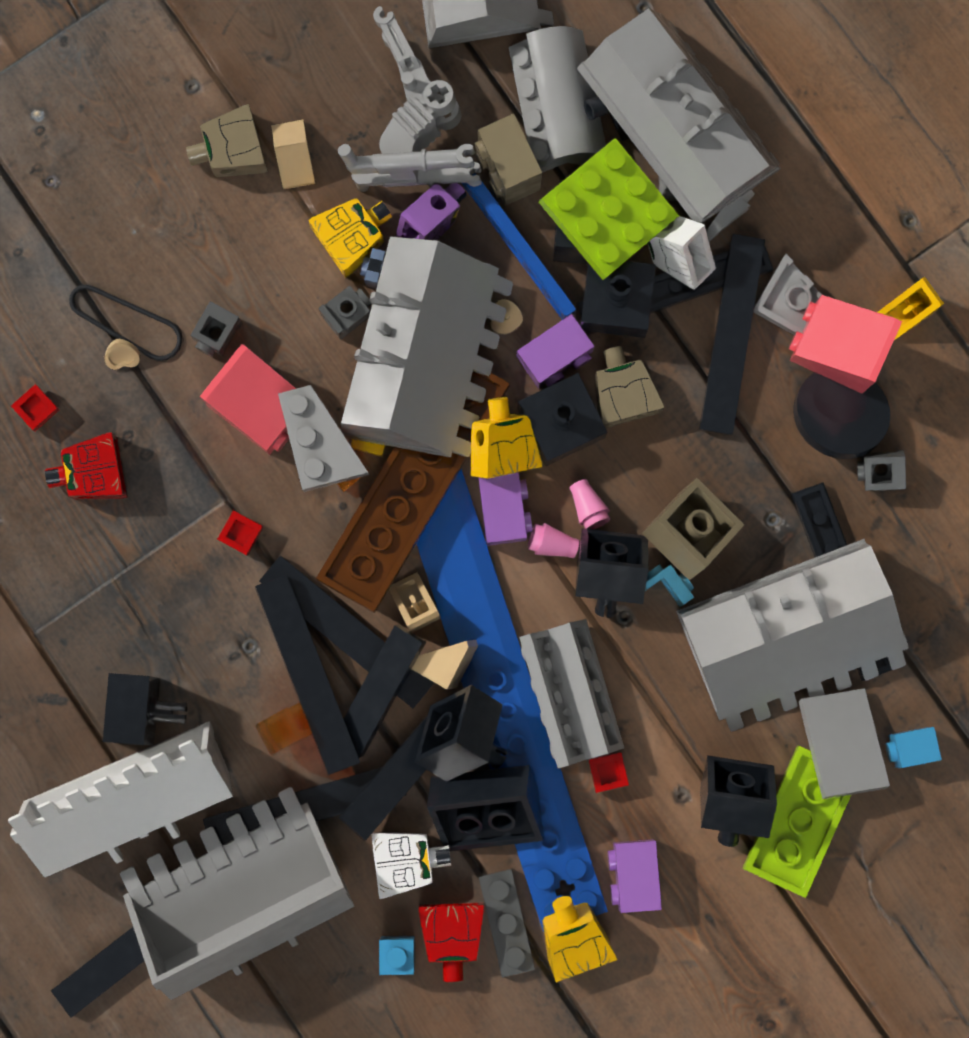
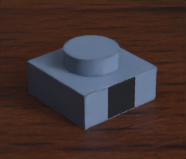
(372, 267)

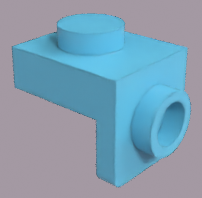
(676, 584)

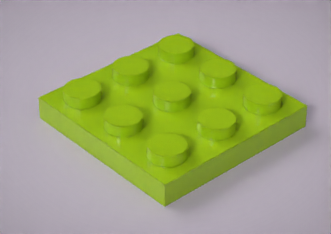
(608, 208)

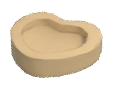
(512, 320)
(121, 354)

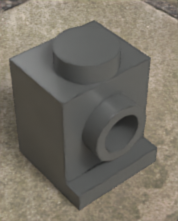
(215, 318)
(342, 322)
(891, 479)

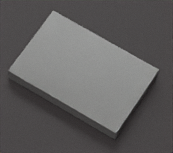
(844, 743)

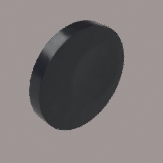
(839, 418)

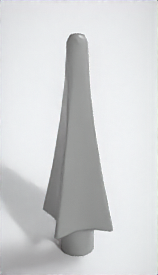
(729, 214)

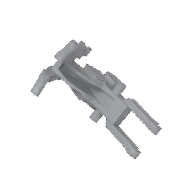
(413, 128)

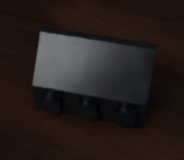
(486, 808)

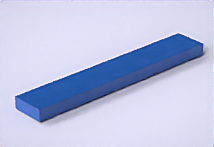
(521, 249)

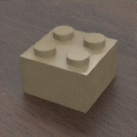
(509, 160)
(693, 529)

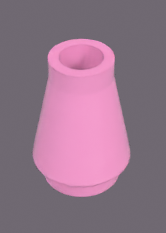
(589, 506)
(552, 542)

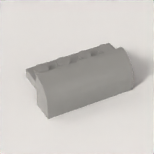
(554, 97)
(571, 693)

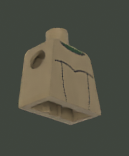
(230, 145)
(625, 390)

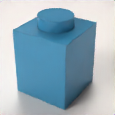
(913, 747)
(397, 955)

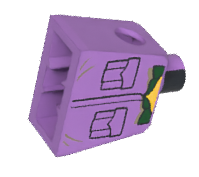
(431, 213)

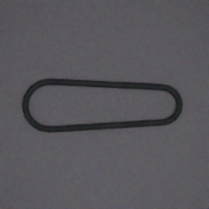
(132, 306)

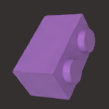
(556, 352)
(504, 510)
(636, 876)

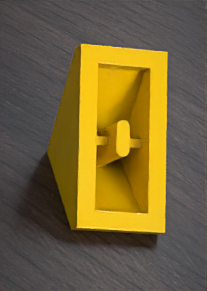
(913, 305)

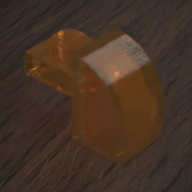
(283, 729)

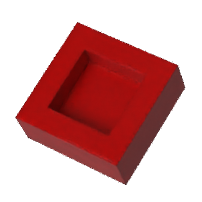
(35, 408)
(240, 533)
(608, 772)

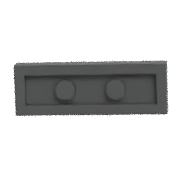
(506, 923)

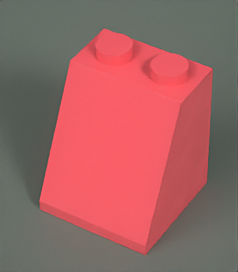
(844, 342)
(248, 399)

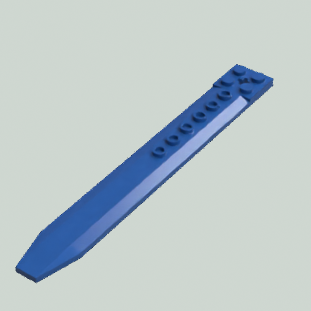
(475, 609)

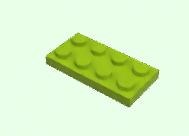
(799, 829)

